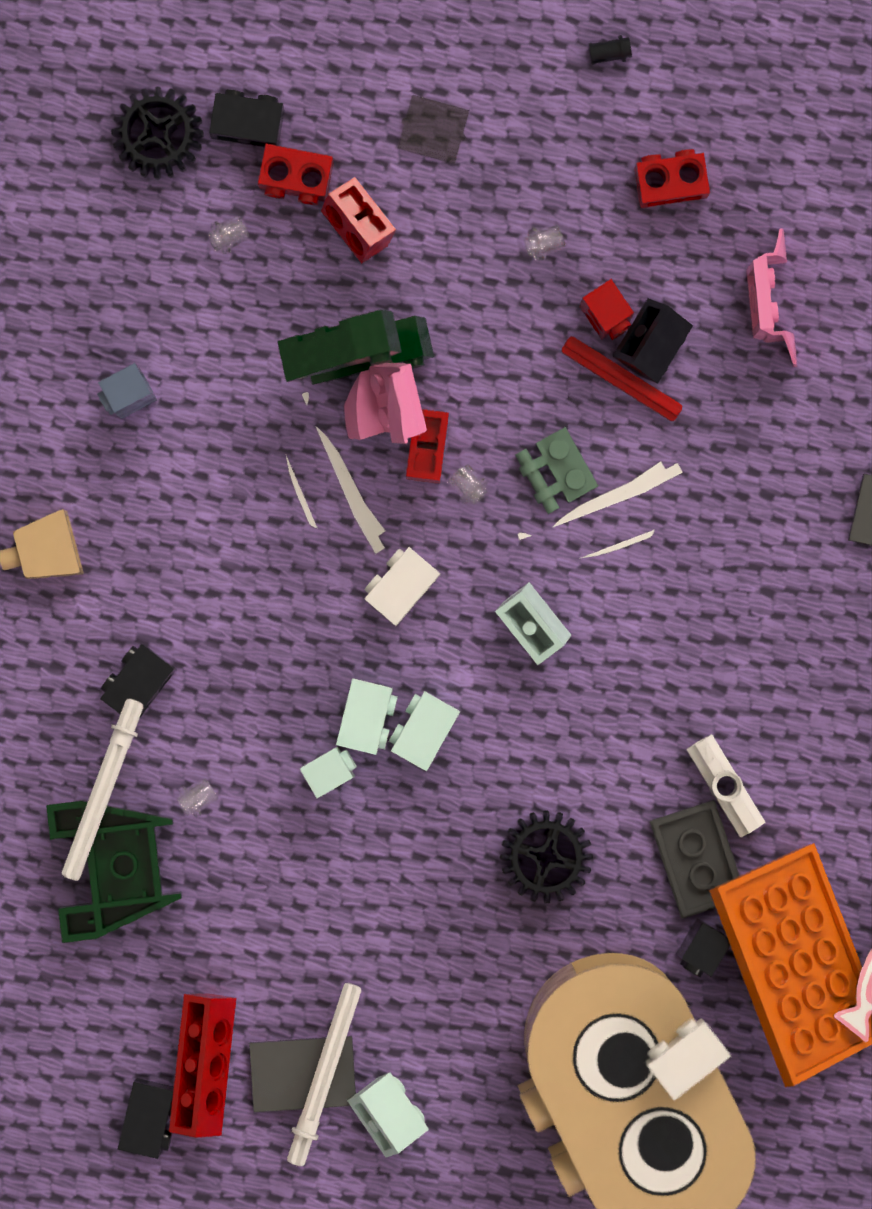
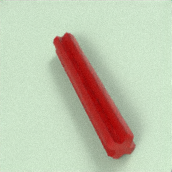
(621, 378)

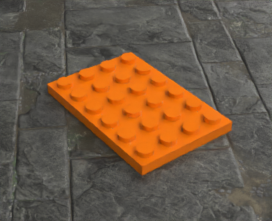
(794, 960)

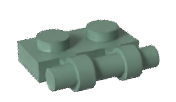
(566, 466)

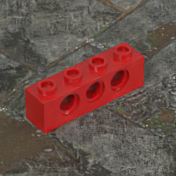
(202, 1065)

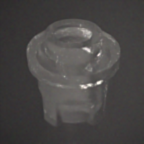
(227, 234)
(544, 241)
(468, 485)
(196, 797)

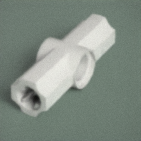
(737, 805)

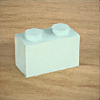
(533, 623)
(366, 716)
(424, 730)
(329, 771)
(388, 1114)

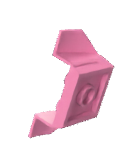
(763, 311)
(384, 402)

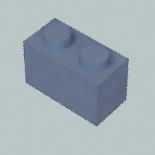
(126, 392)

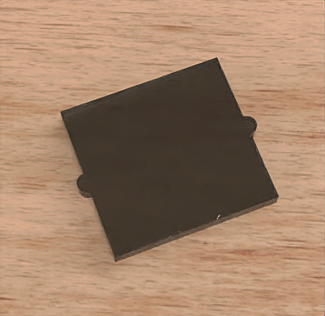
(433, 129)

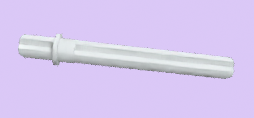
(102, 789)
(309, 1119)

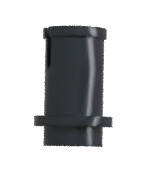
(610, 50)

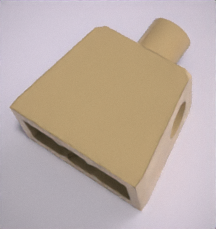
(44, 548)

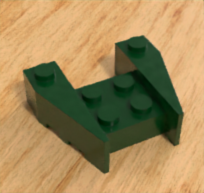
(355, 347)
(120, 866)

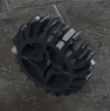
(144, 142)
(573, 865)

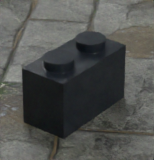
(246, 119)
(652, 340)
(139, 680)
(703, 949)
(147, 1119)

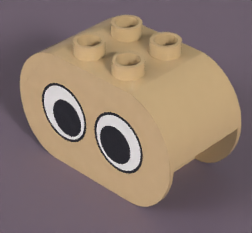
(614, 1117)

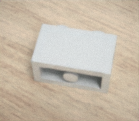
(401, 585)
(686, 1057)

